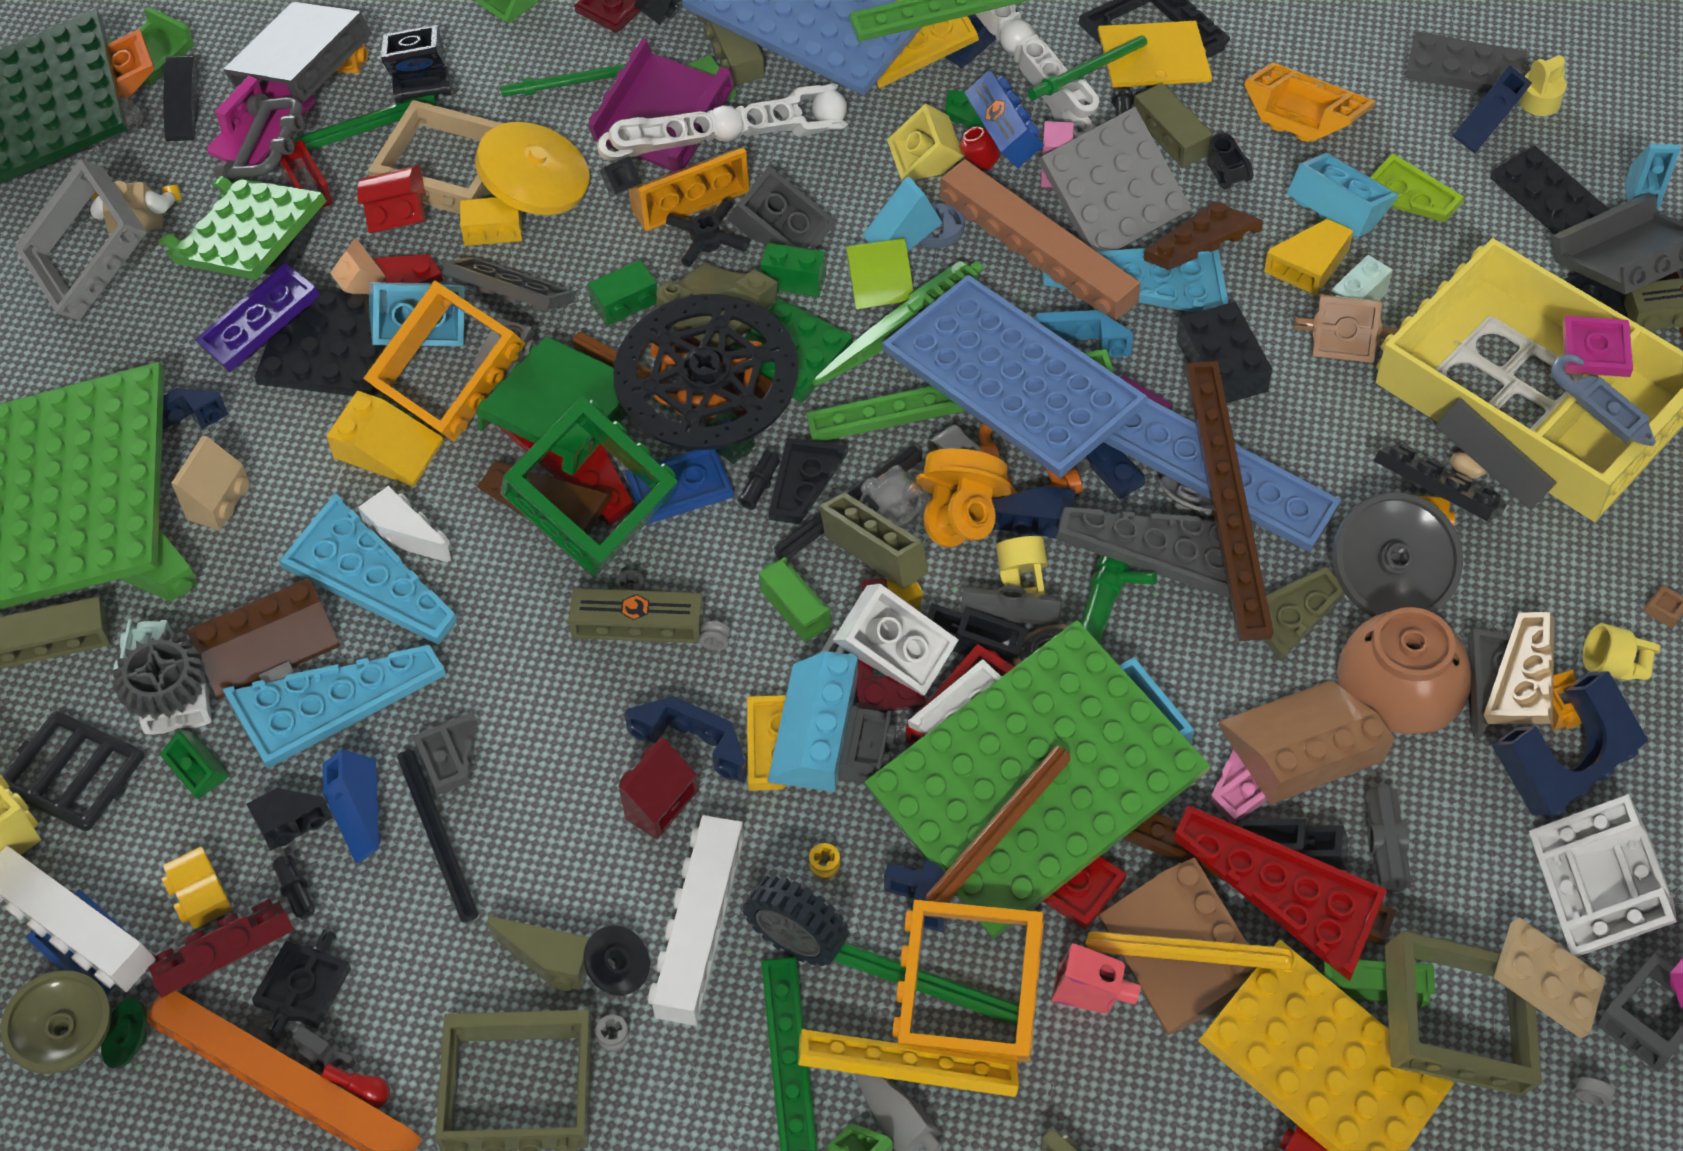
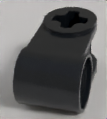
(1228, 161)

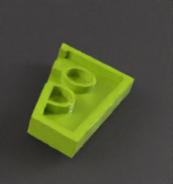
(1417, 190)

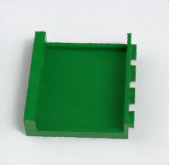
(542, 392)

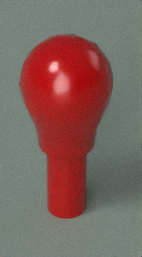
(366, 1087)

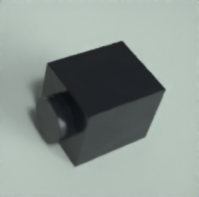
(620, 176)

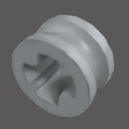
(714, 635)
(622, 1035)

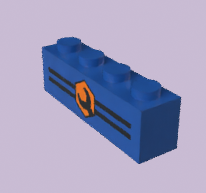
(1005, 118)

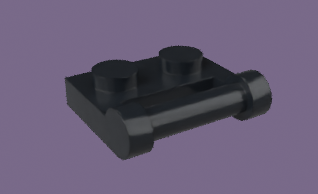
(421, 84)

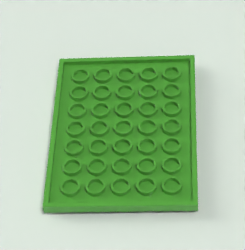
(80, 484)
(964, 770)

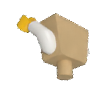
(142, 200)

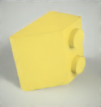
(925, 144)

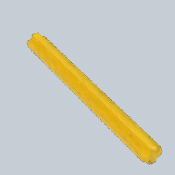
(1191, 950)

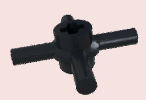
(707, 232)

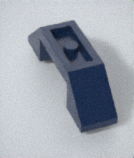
(203, 406)
(652, 719)

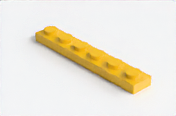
(908, 1063)

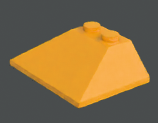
(1303, 103)

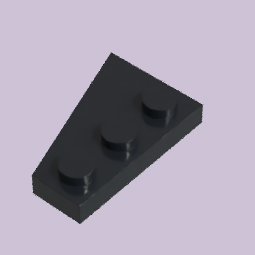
(802, 477)

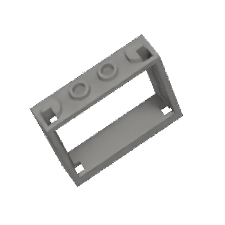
(54, 221)

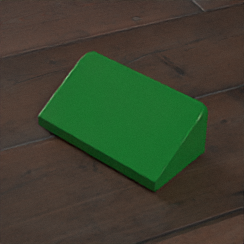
(193, 763)

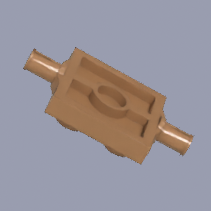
(1346, 328)

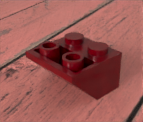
(657, 788)

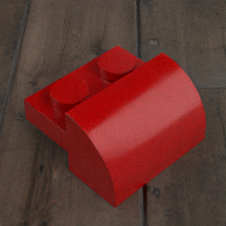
(392, 199)

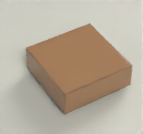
(1666, 606)

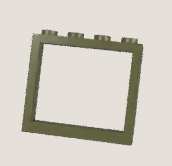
(513, 1026)
(1444, 1063)

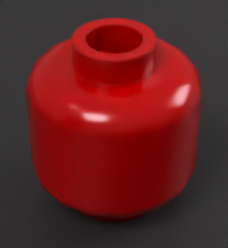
(979, 148)

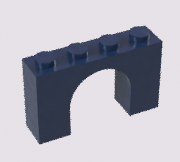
(1610, 739)

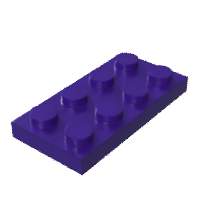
(257, 317)

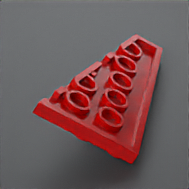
(1306, 897)

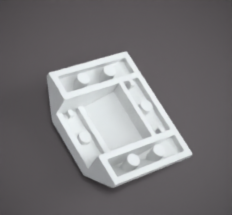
(1603, 876)

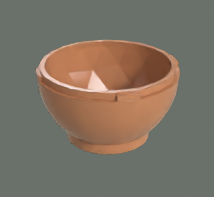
(1404, 685)

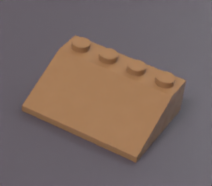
(1307, 740)
(1183, 907)

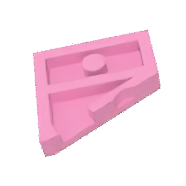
(1236, 791)

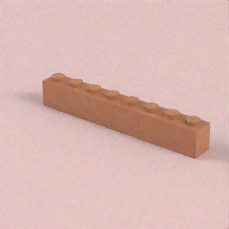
(1039, 240)

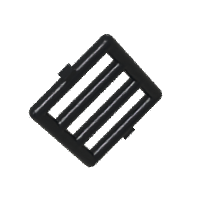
(81, 731)

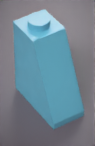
(904, 215)

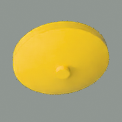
(532, 168)

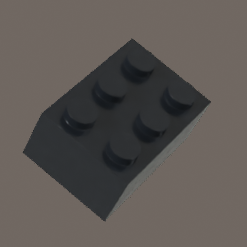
(1226, 337)

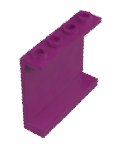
(660, 88)

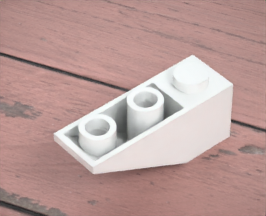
(402, 527)

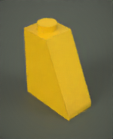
(1310, 256)

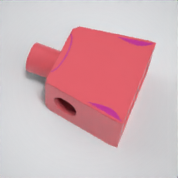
(1092, 981)

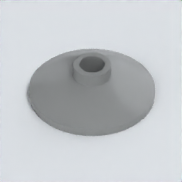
(1184, 497)

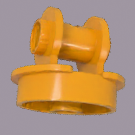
(962, 493)

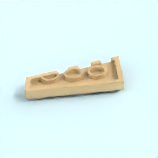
(1526, 674)

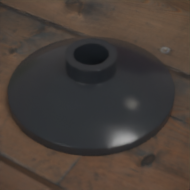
(627, 953)

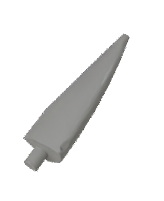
(897, 1113)

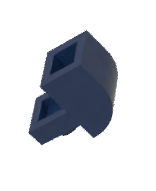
(915, 884)

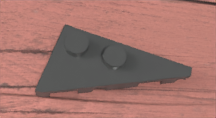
(1485, 658)

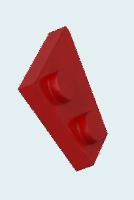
(409, 269)

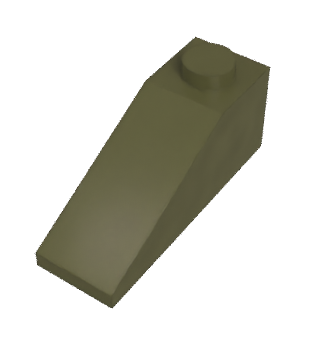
(547, 952)

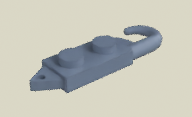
(1605, 403)

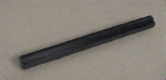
(814, 528)
(437, 836)

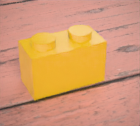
(489, 222)

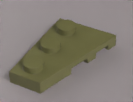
(1300, 607)

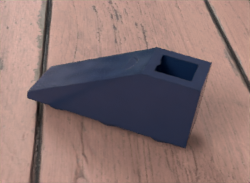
(1492, 109)
(1033, 510)

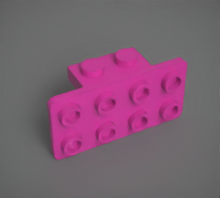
(236, 121)

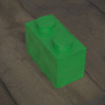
(795, 268)
(623, 292)

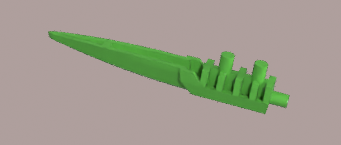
(871, 341)

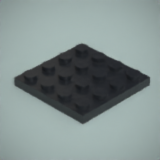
(323, 347)

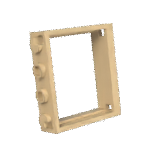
(437, 193)

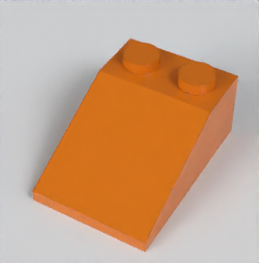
(130, 62)

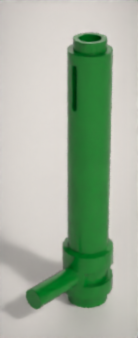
(1105, 588)

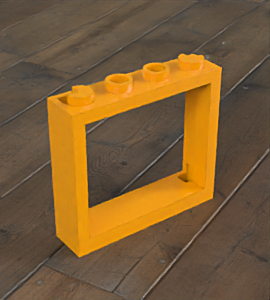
(411, 337)
(911, 957)

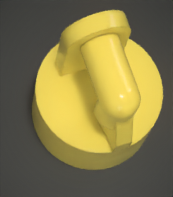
(1547, 87)
(1022, 556)
(1615, 651)

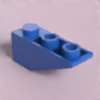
(352, 797)

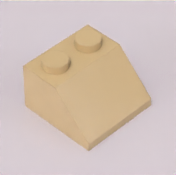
(210, 484)

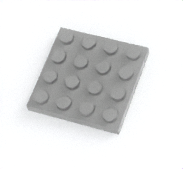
(1114, 183)

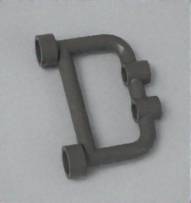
(260, 107)

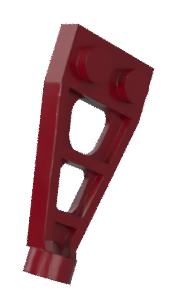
(883, 693)

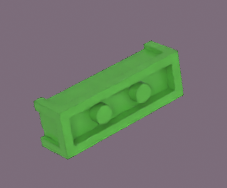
(1370, 981)

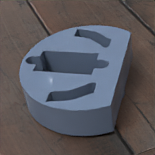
(951, 231)

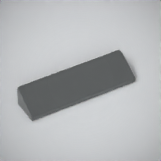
(1495, 453)

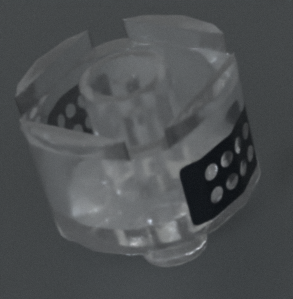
(895, 497)

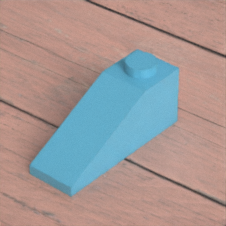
(1652, 171)

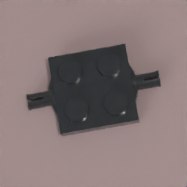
(301, 984)

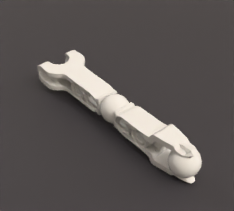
(1040, 62)
(726, 123)

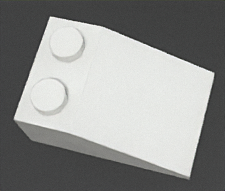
(895, 638)

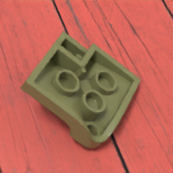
(713, 280)

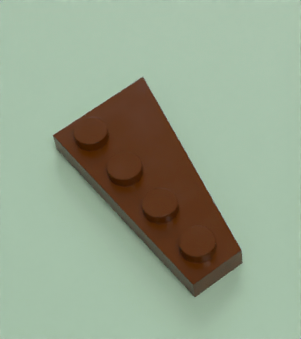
(1201, 233)

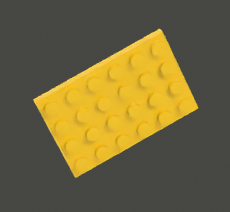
(1322, 1060)

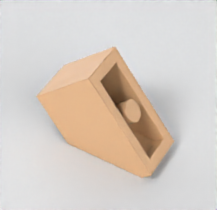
(356, 270)

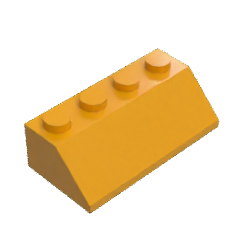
(690, 188)

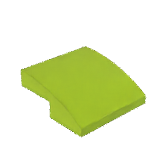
(879, 273)

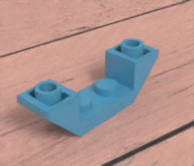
(1090, 325)

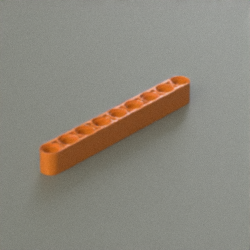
(278, 1076)

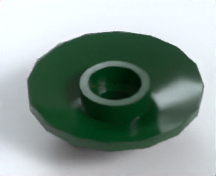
(125, 1033)

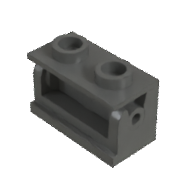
(866, 744)

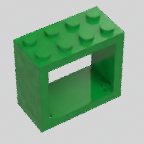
(554, 523)

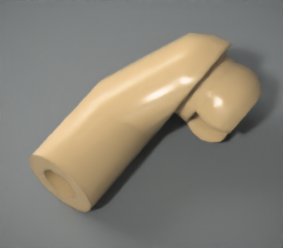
(1466, 465)

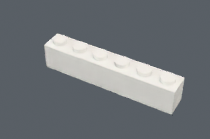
(698, 920)
(70, 923)

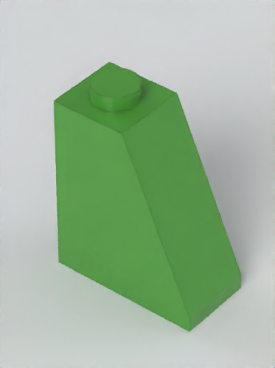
(171, 577)

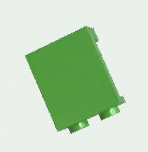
(164, 39)

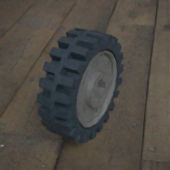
(796, 920)

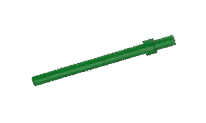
(1054, 83)
(529, 86)

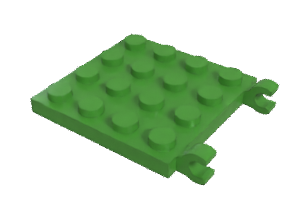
(245, 228)

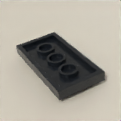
(1546, 190)
(1431, 476)

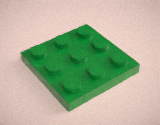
(814, 341)

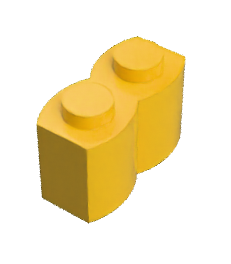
(196, 888)

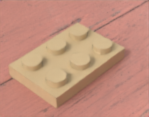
(1549, 978)

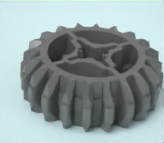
(139, 674)

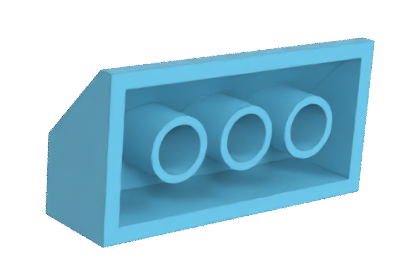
(815, 721)

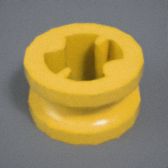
(832, 866)

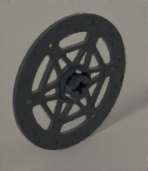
(705, 372)

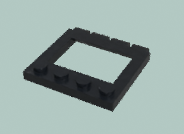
(1212, 36)

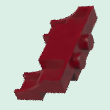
(219, 949)

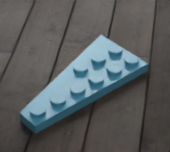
(1186, 288)
(360, 567)
(319, 702)

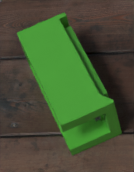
(794, 600)

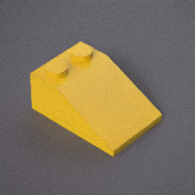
(383, 439)

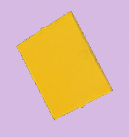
(1171, 55)

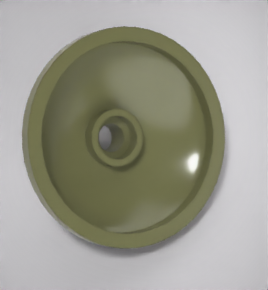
(45, 1008)

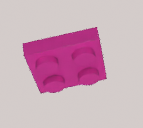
(1600, 343)

